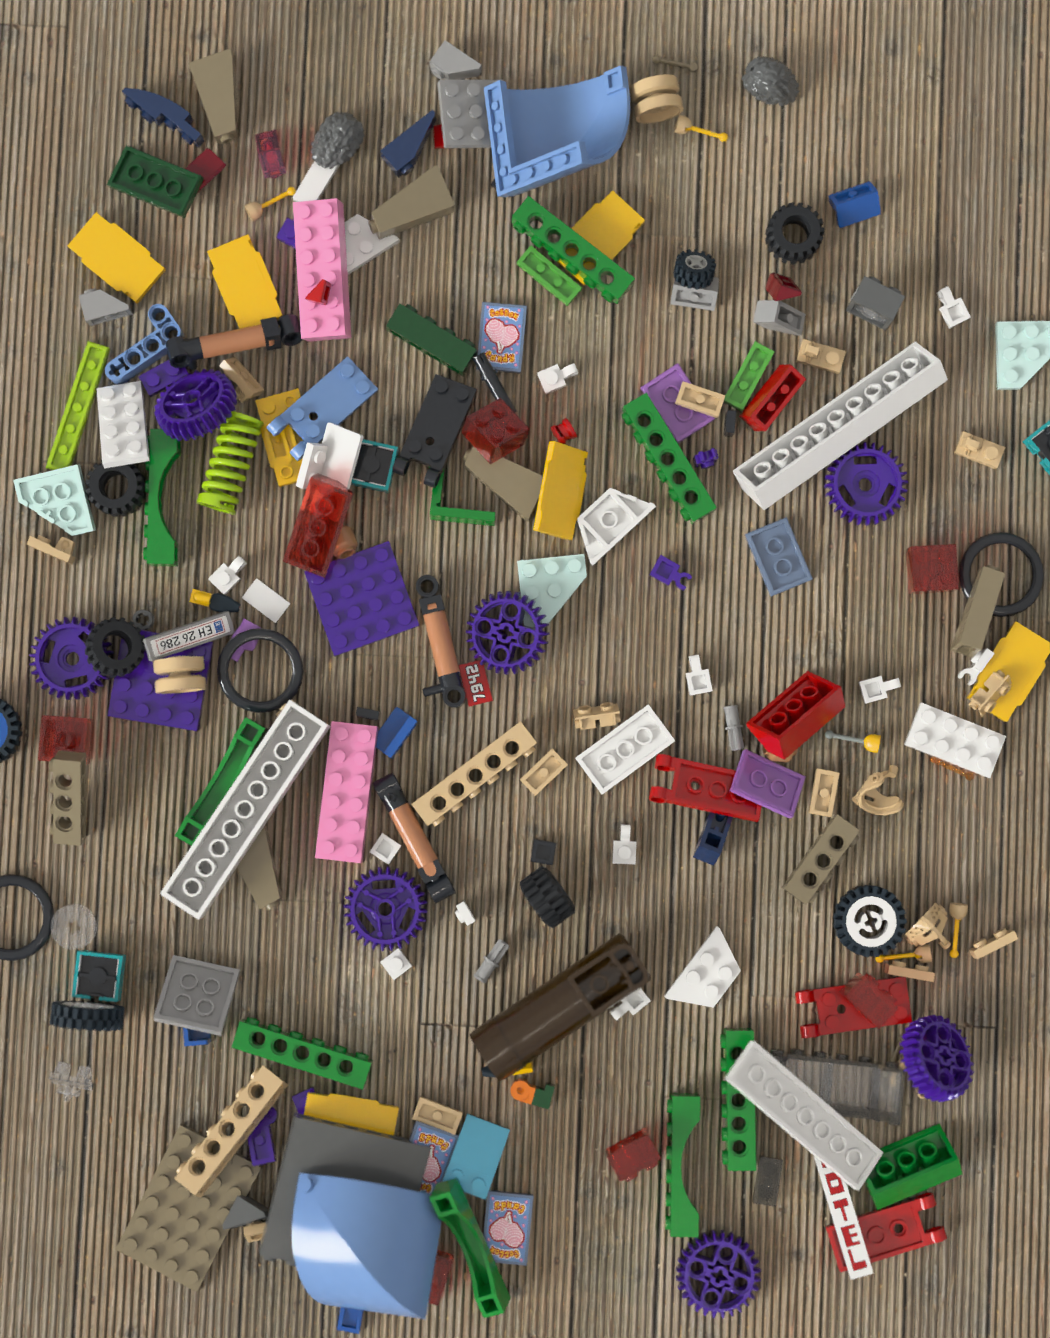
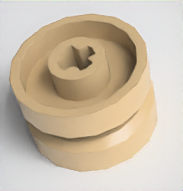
(656, 98)
(179, 671)

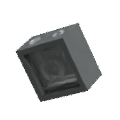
(875, 302)

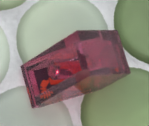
(270, 154)

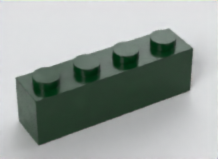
(431, 339)

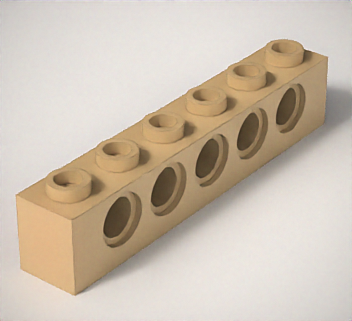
(424, 804)
(229, 1145)

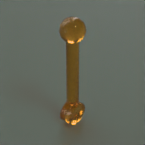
(968, 775)

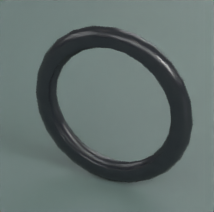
(1026, 548)
(258, 634)
(48, 912)

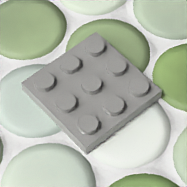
(464, 113)
(196, 995)

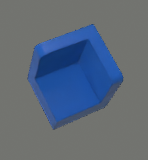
(194, 1037)

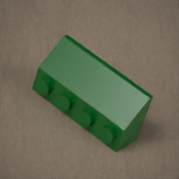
(912, 1166)

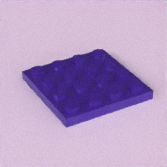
(362, 599)
(135, 696)

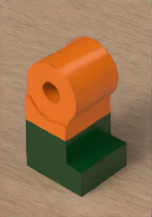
(531, 1094)

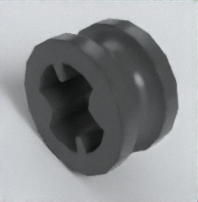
(146, 613)

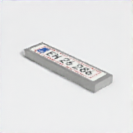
(188, 636)

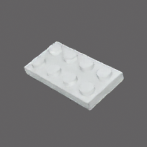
(122, 424)
(955, 740)
(625, 749)

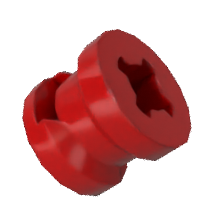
(565, 430)

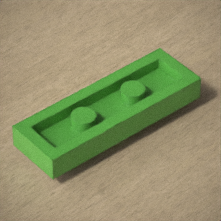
(549, 276)
(748, 376)

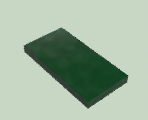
(155, 181)

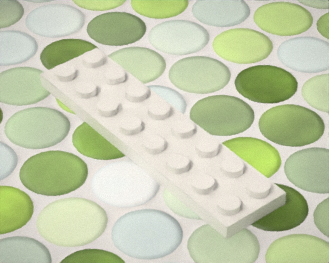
(804, 1115)

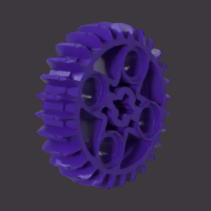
(492, 658)
(936, 1058)
(725, 1282)

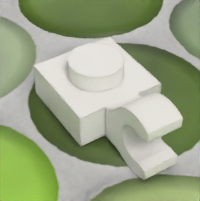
(954, 310)
(553, 377)
(225, 577)
(979, 662)
(698, 679)
(875, 688)
(624, 850)
(632, 1003)

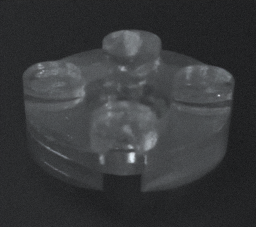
(61, 932)

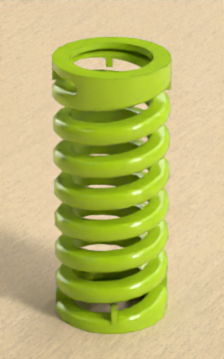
(212, 496)

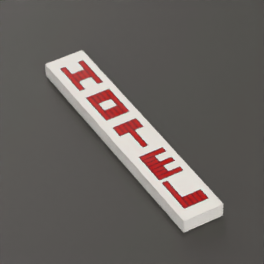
(845, 1222)

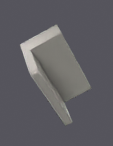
(695, 298)

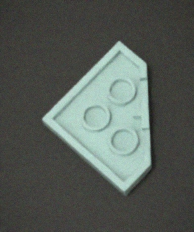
(1020, 351)
(58, 498)
(550, 583)

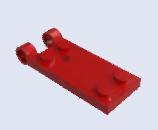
(713, 789)
(851, 1019)
(879, 1232)

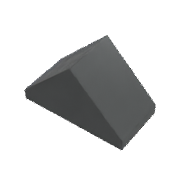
(244, 1211)

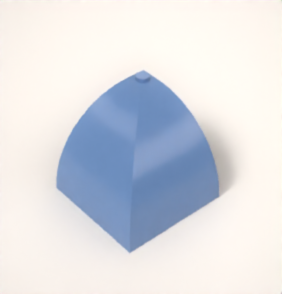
(555, 129)
(365, 1244)

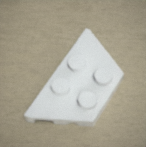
(363, 244)
(609, 521)
(706, 974)

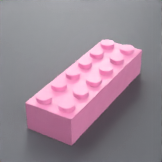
(320, 256)
(346, 792)

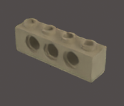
(74, 765)
(836, 827)

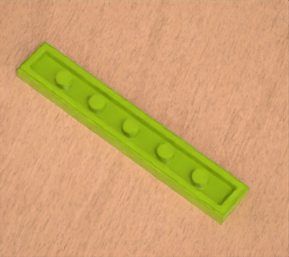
(78, 406)

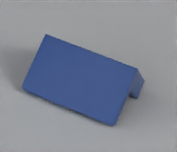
(855, 204)
(395, 732)

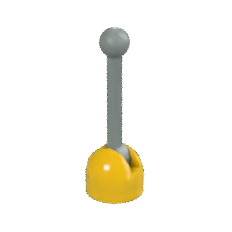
(870, 742)

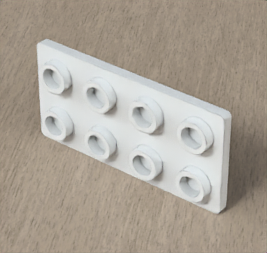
(332, 458)

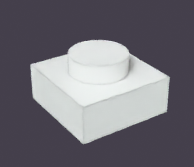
(385, 848)
(464, 913)
(396, 963)

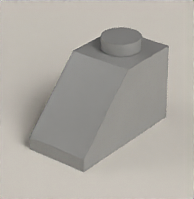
(453, 64)
(102, 307)
(779, 317)

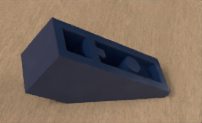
(406, 148)
(712, 838)

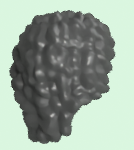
(770, 81)
(337, 140)

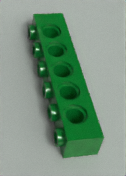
(533, 211)
(644, 407)
(245, 1042)
(746, 1158)

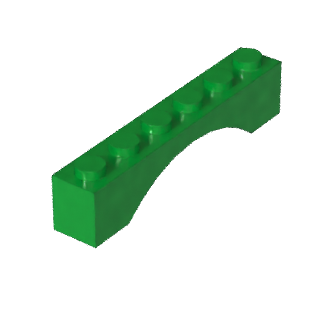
(161, 546)
(237, 756)
(685, 1114)
(486, 1279)

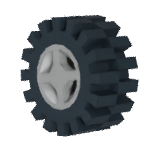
(694, 269)

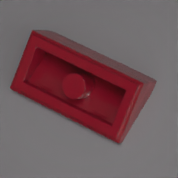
(207, 166)
(781, 287)

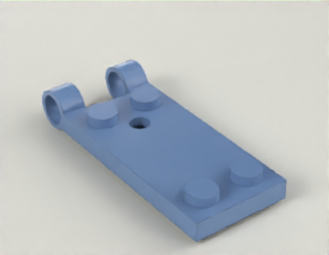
(331, 399)

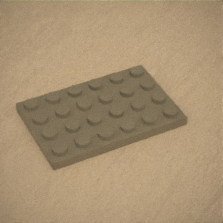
(175, 1228)

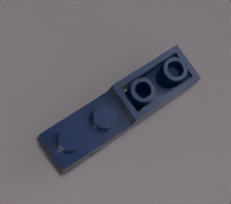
(160, 110)

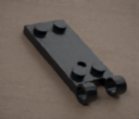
(440, 419)

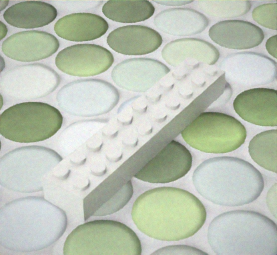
(840, 425)
(245, 810)

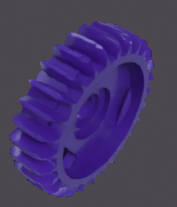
(213, 406)
(879, 474)
(58, 670)
(400, 898)

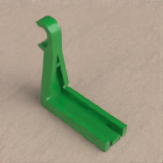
(455, 514)

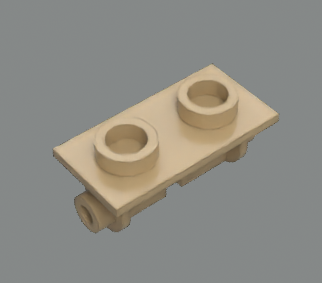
(997, 686)
(606, 713)

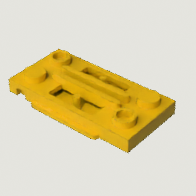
(606, 227)
(116, 257)
(244, 282)
(279, 447)
(561, 491)
(1021, 657)
(352, 1111)

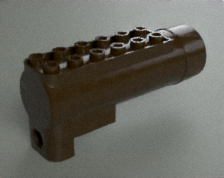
(559, 1007)

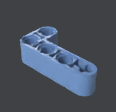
(141, 348)

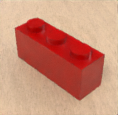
(772, 397)

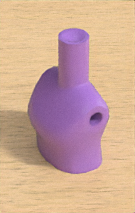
(250, 646)

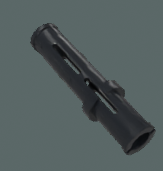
(491, 379)

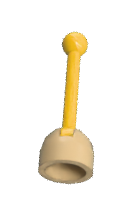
(684, 125)
(255, 209)
(958, 912)
(921, 953)

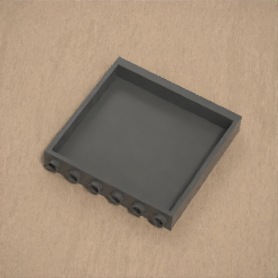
(341, 1152)

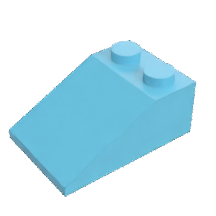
(477, 1155)

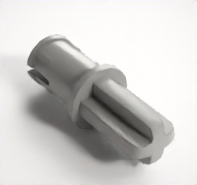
(733, 727)
(491, 961)

